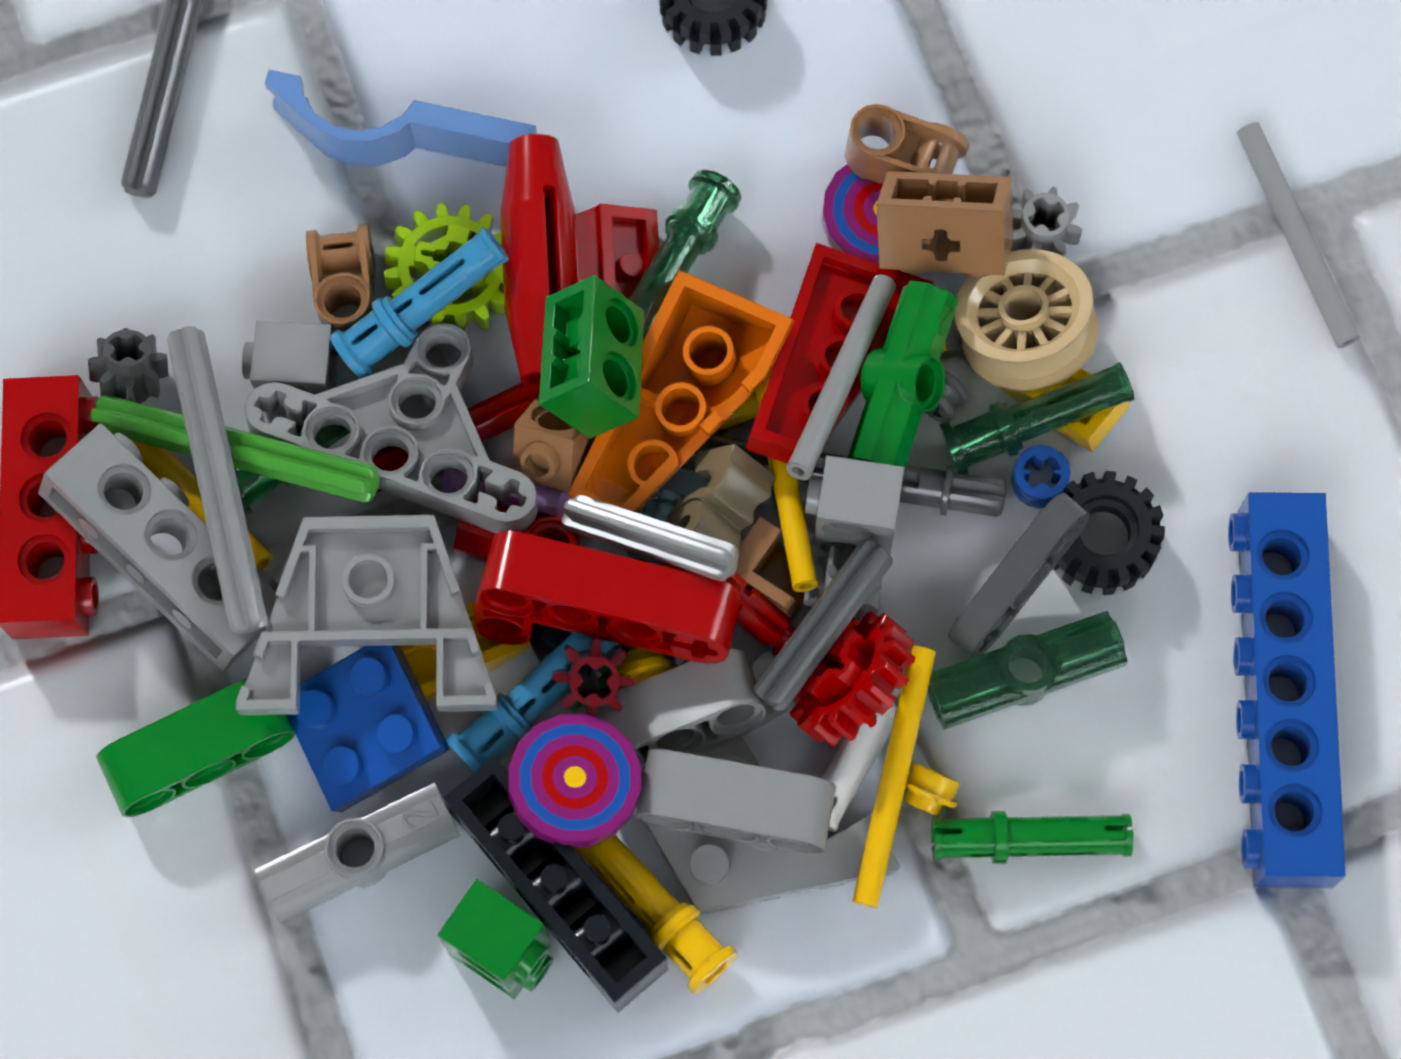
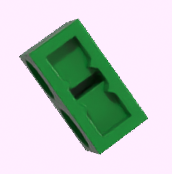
(592, 357)
(497, 940)

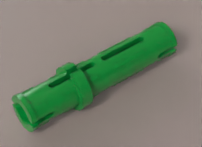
(1030, 836)

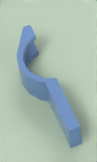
(420, 127)

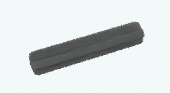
(823, 624)

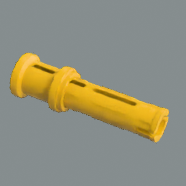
(671, 924)

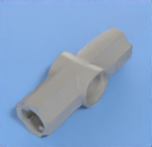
(317, 870)

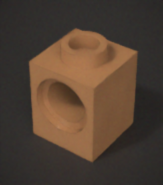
(548, 448)

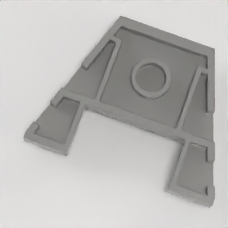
(367, 587)
(736, 873)

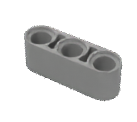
(687, 707)
(735, 801)

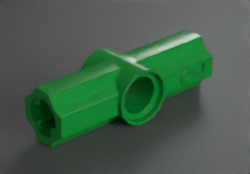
(904, 375)

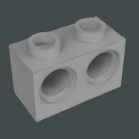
(853, 504)

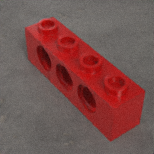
(30, 606)

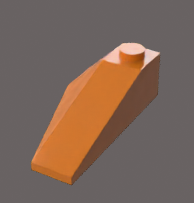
(697, 370)

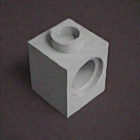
(291, 355)

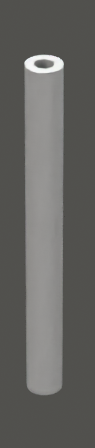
(1298, 235)
(841, 378)

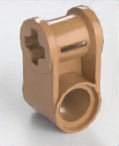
(910, 141)
(342, 274)

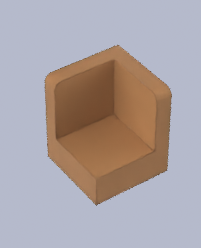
(766, 567)

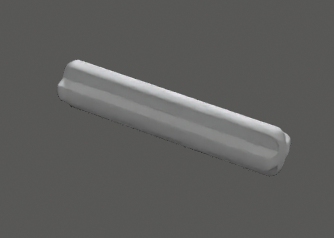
(650, 537)

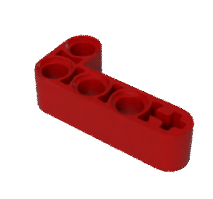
(603, 596)

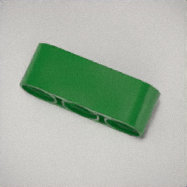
(188, 751)

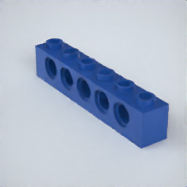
(1299, 531)

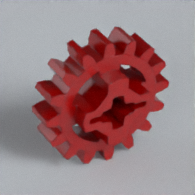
(854, 680)

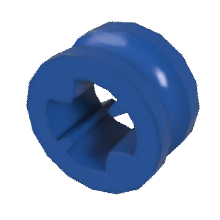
(1039, 458)

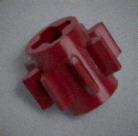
(596, 660)

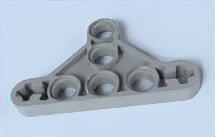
(433, 443)

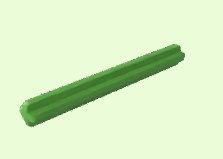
(248, 450)

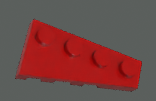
(821, 318)

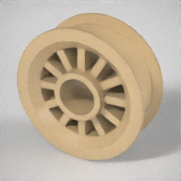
(1028, 324)

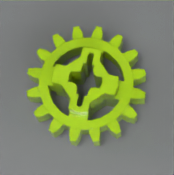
(418, 256)

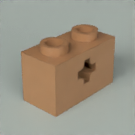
(945, 223)

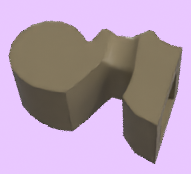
(730, 498)

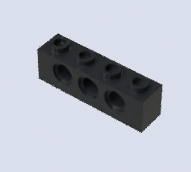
(558, 890)

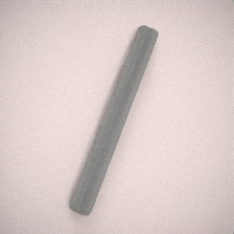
(217, 481)

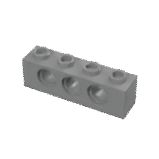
(123, 538)

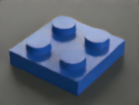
(365, 725)

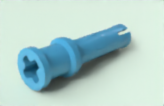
(396, 319)
(499, 730)

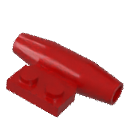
(556, 247)

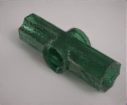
(1063, 655)

